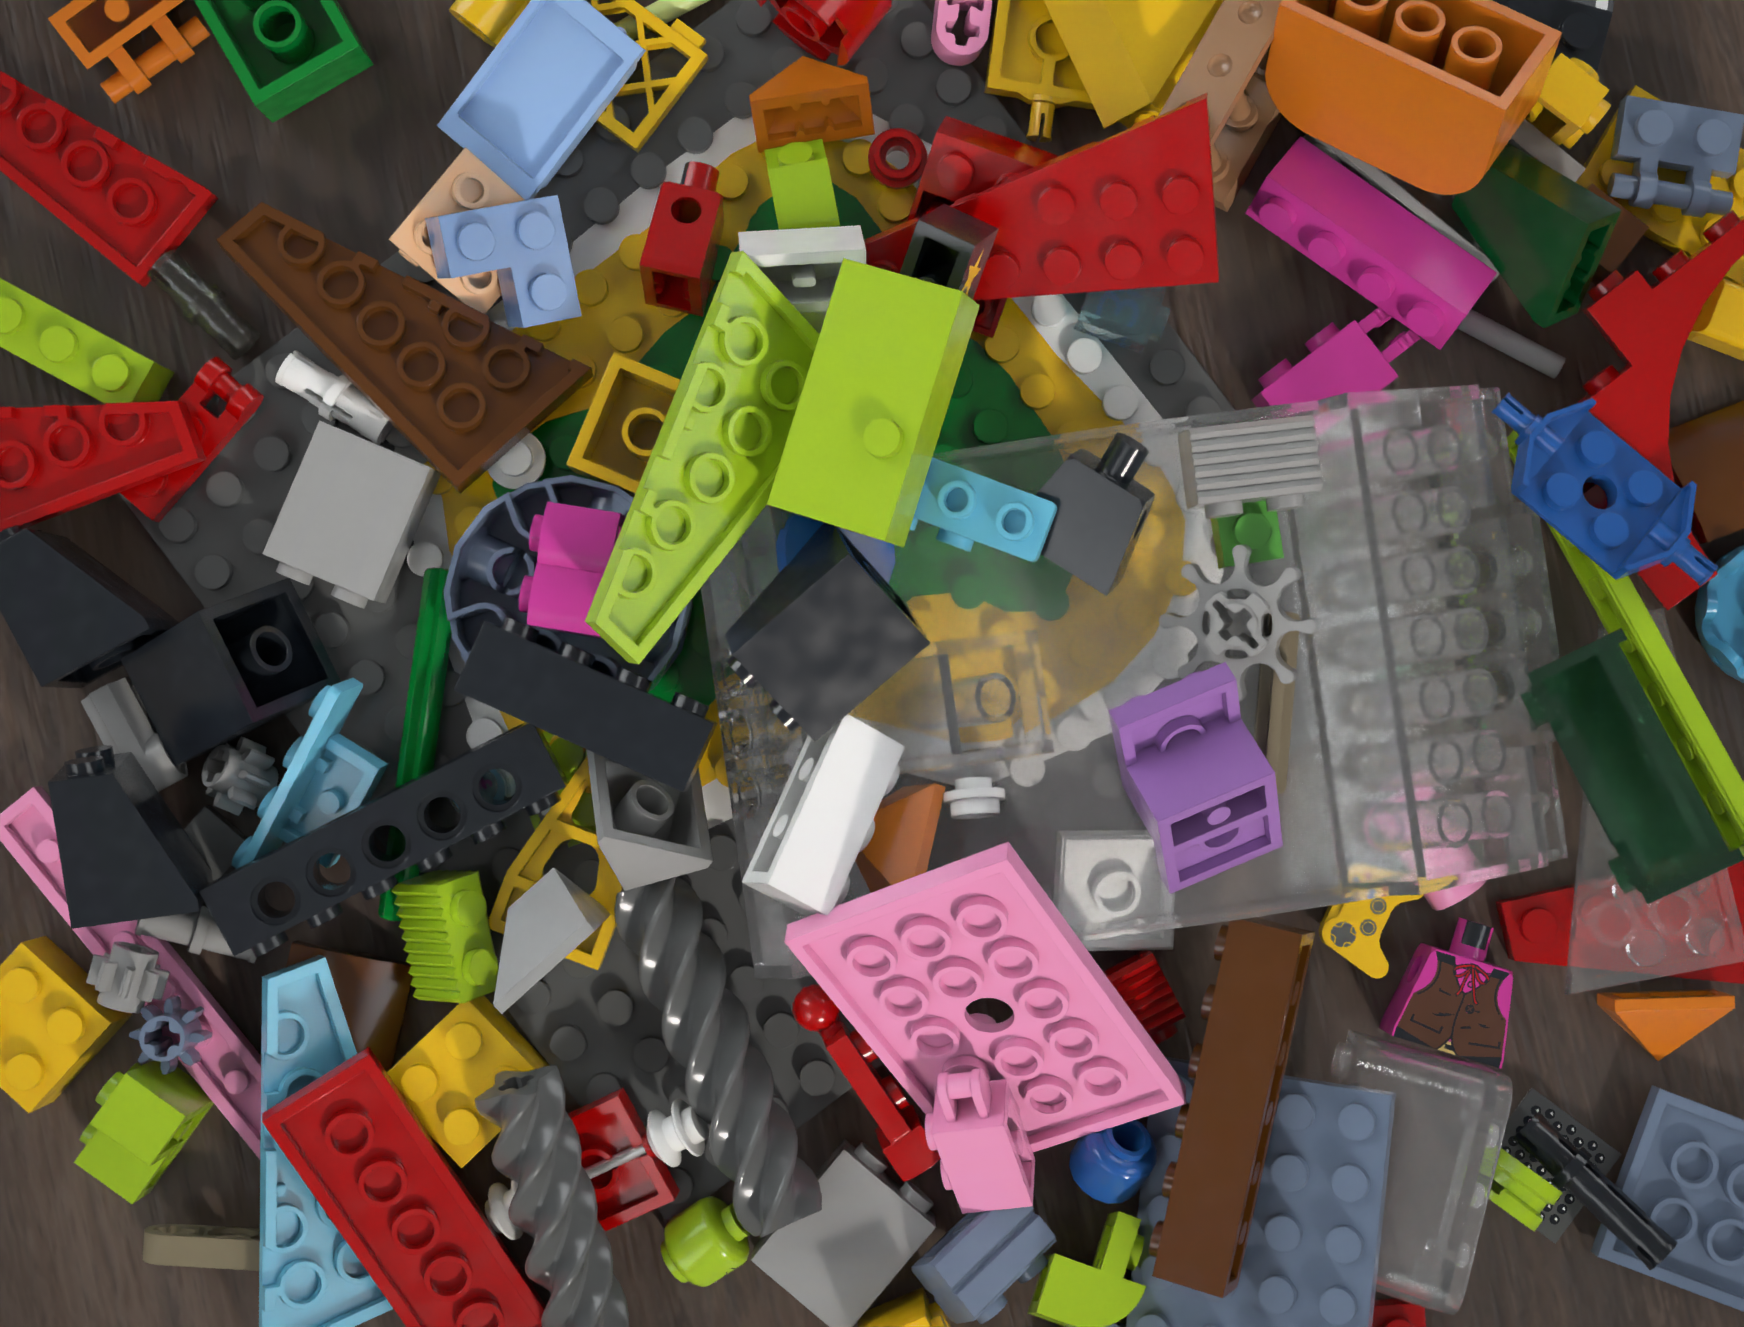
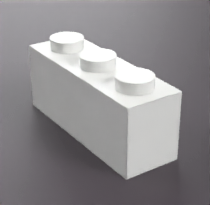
(825, 817)

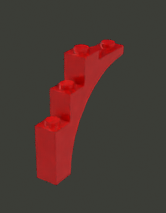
(1648, 333)

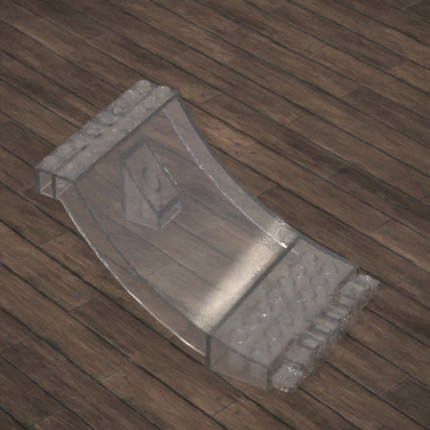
(1406, 705)

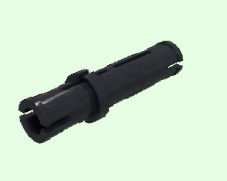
(1594, 1190)

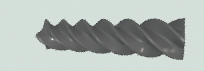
(709, 1036)
(553, 1199)

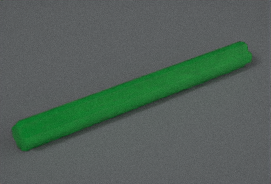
(422, 709)

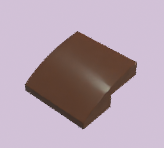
(1712, 457)
(371, 993)

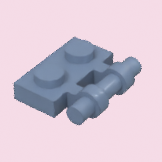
(1679, 139)

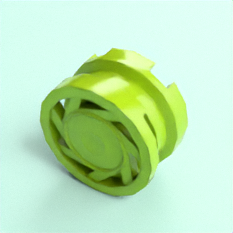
(1521, 1191)

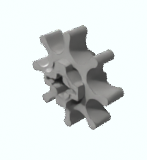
(1217, 642)

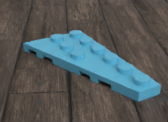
(303, 1259)

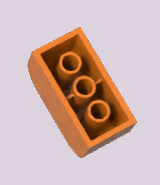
(1410, 81)

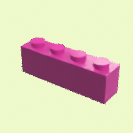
(1370, 242)

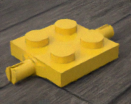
(1032, 64)

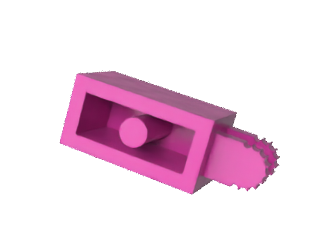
(1337, 364)

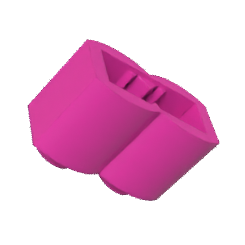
(571, 560)

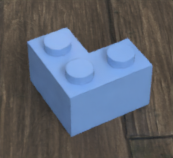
(524, 246)

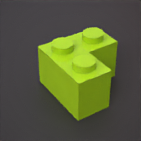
(141, 1127)

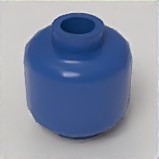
(1113, 1162)

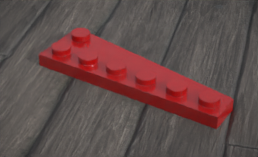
(96, 182)

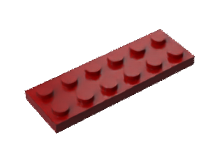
(400, 1201)

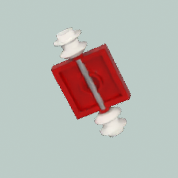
(621, 1159)

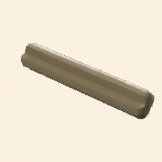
(1275, 708)

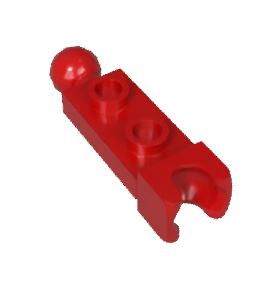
(899, 1130)

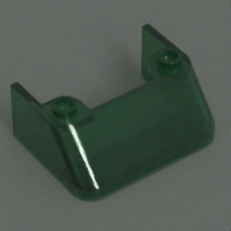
(1627, 770)

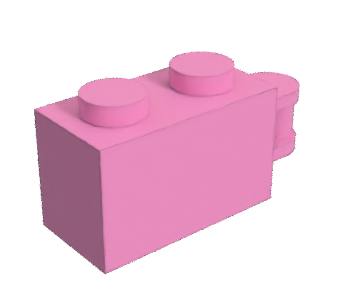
(981, 1143)

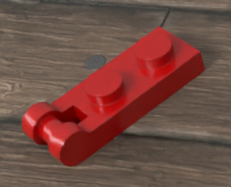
(214, 432)

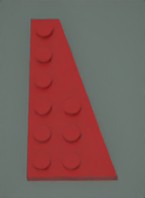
(1097, 216)
(83, 453)

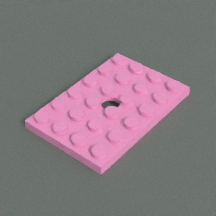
(974, 930)

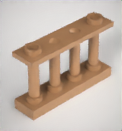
(1232, 71)

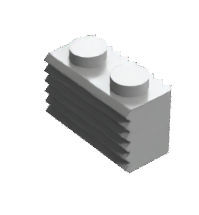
(1250, 464)

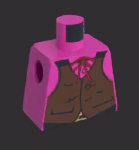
(1454, 998)

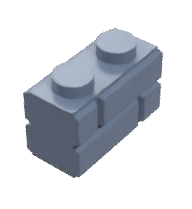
(982, 1260)

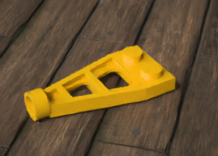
(530, 863)

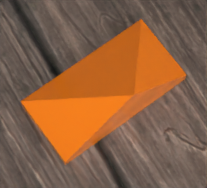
(810, 104)
(901, 836)
(1665, 1018)

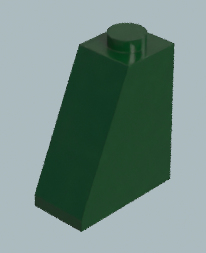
(1538, 232)

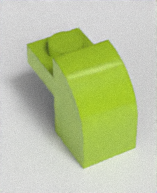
(802, 185)
(1094, 1294)

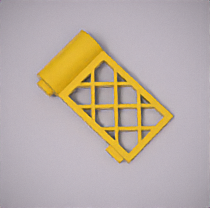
(494, 18)

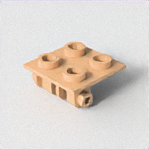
(462, 187)

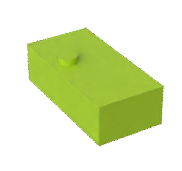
(874, 402)

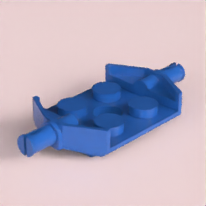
(1645, 510)

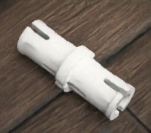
(333, 396)

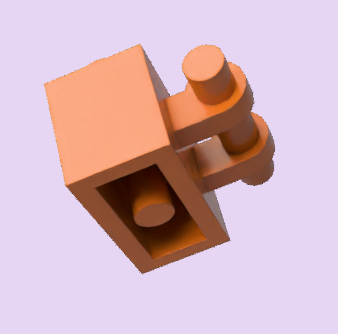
(102, 27)

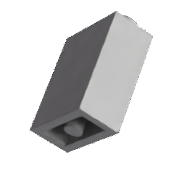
(350, 516)
(855, 1244)

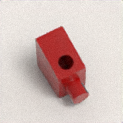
(683, 241)

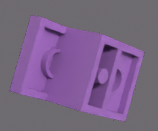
(1197, 777)

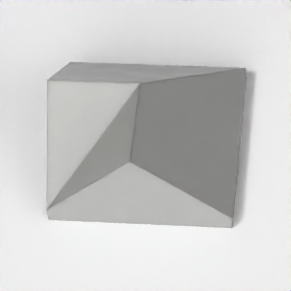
(647, 826)
(542, 932)

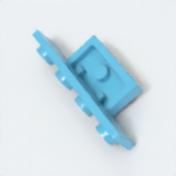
(983, 511)
(322, 778)

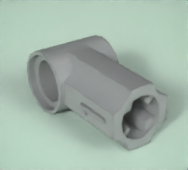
(126, 726)

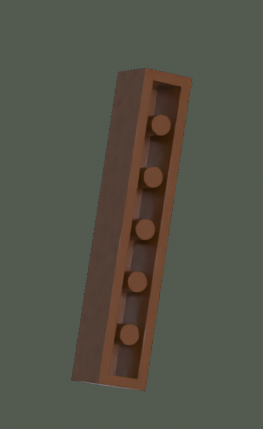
(1231, 1104)

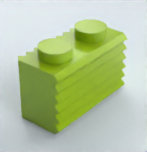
(447, 936)

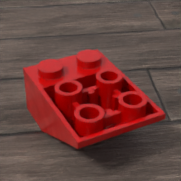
(966, 162)

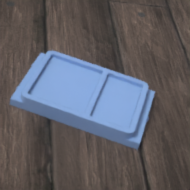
(542, 91)

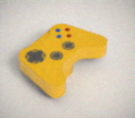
(1356, 928)

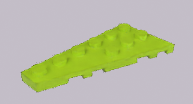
(709, 460)

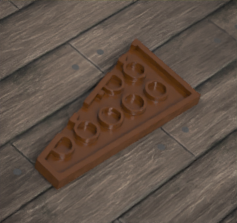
(419, 356)

